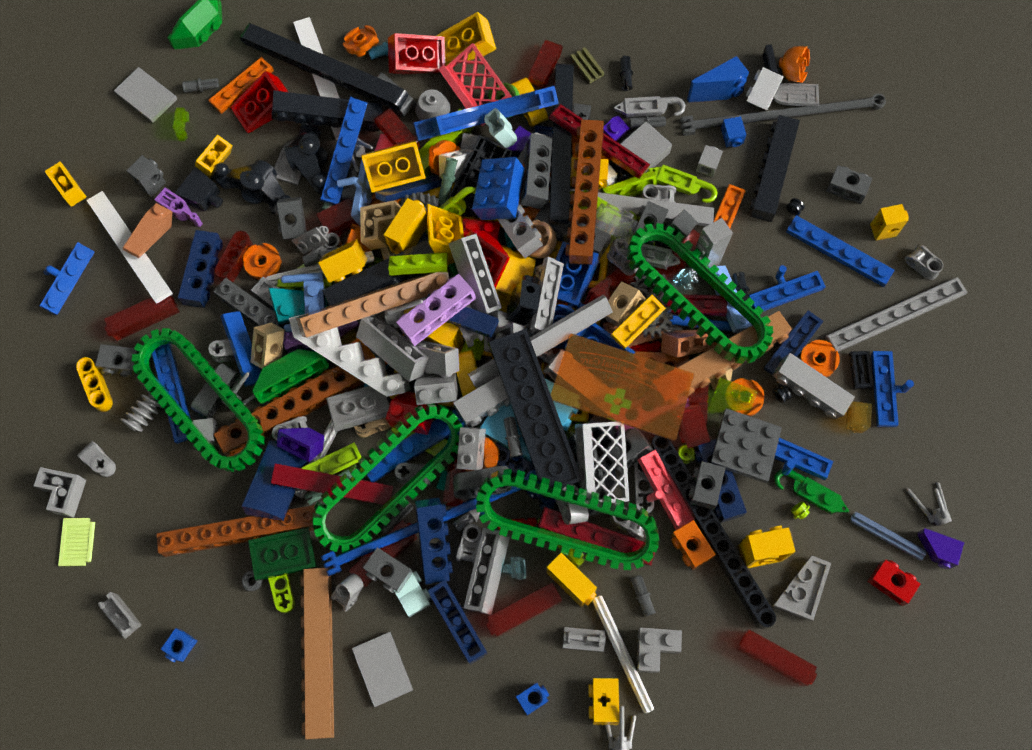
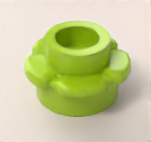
(690, 451)
(800, 510)

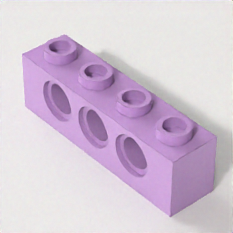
(434, 319)

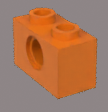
(692, 533)

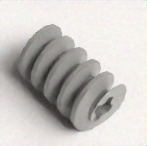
(142, 412)

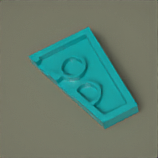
(288, 303)

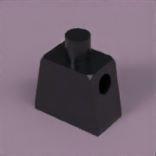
(199, 191)
(523, 301)

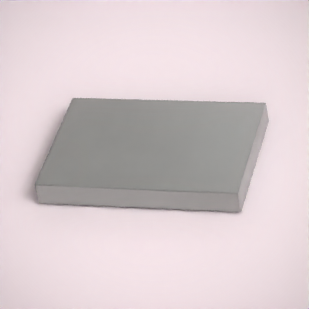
(145, 94)
(357, 407)
(382, 669)

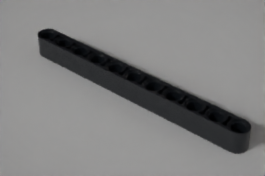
(324, 66)
(561, 149)
(720, 537)

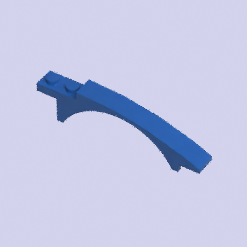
(475, 116)

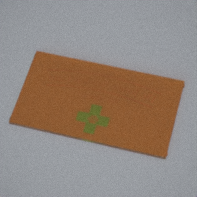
(622, 386)

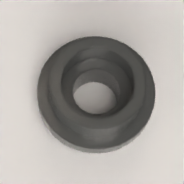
(245, 582)

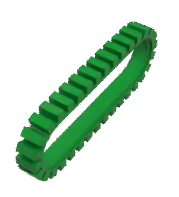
(636, 259)
(178, 415)
(321, 510)
(647, 523)

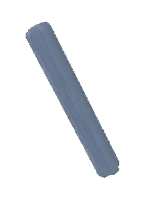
(888, 536)

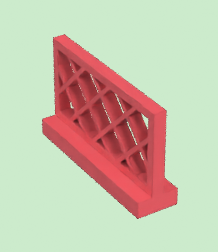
(457, 83)

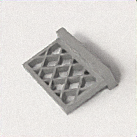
(549, 280)
(586, 461)

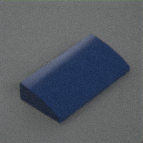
(266, 498)

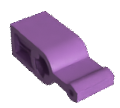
(178, 207)

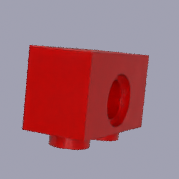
(882, 581)

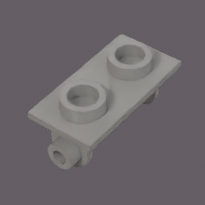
(311, 239)
(584, 639)

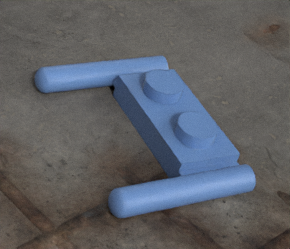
(313, 293)

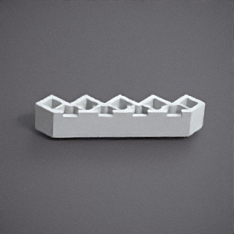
(351, 359)

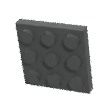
(746, 445)

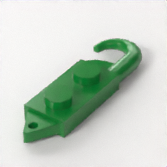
(814, 493)

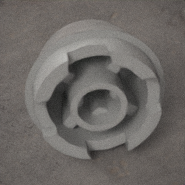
(431, 104)

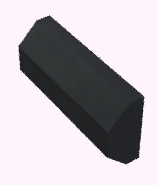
(469, 175)

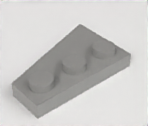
(805, 589)

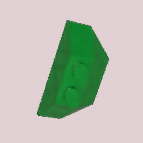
(196, 24)
(288, 373)

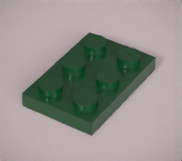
(282, 554)

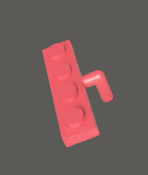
(665, 490)

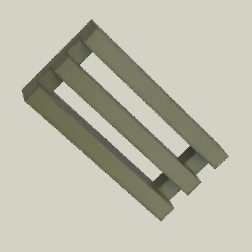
(579, 54)

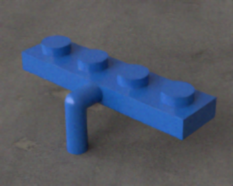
(65, 278)
(787, 291)
(885, 388)
(802, 459)

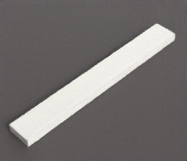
(309, 39)
(120, 234)

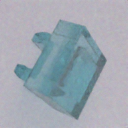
(685, 277)
(516, 568)

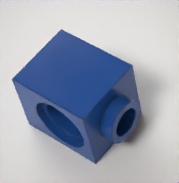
(733, 132)
(187, 641)
(526, 705)

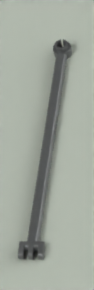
(689, 125)

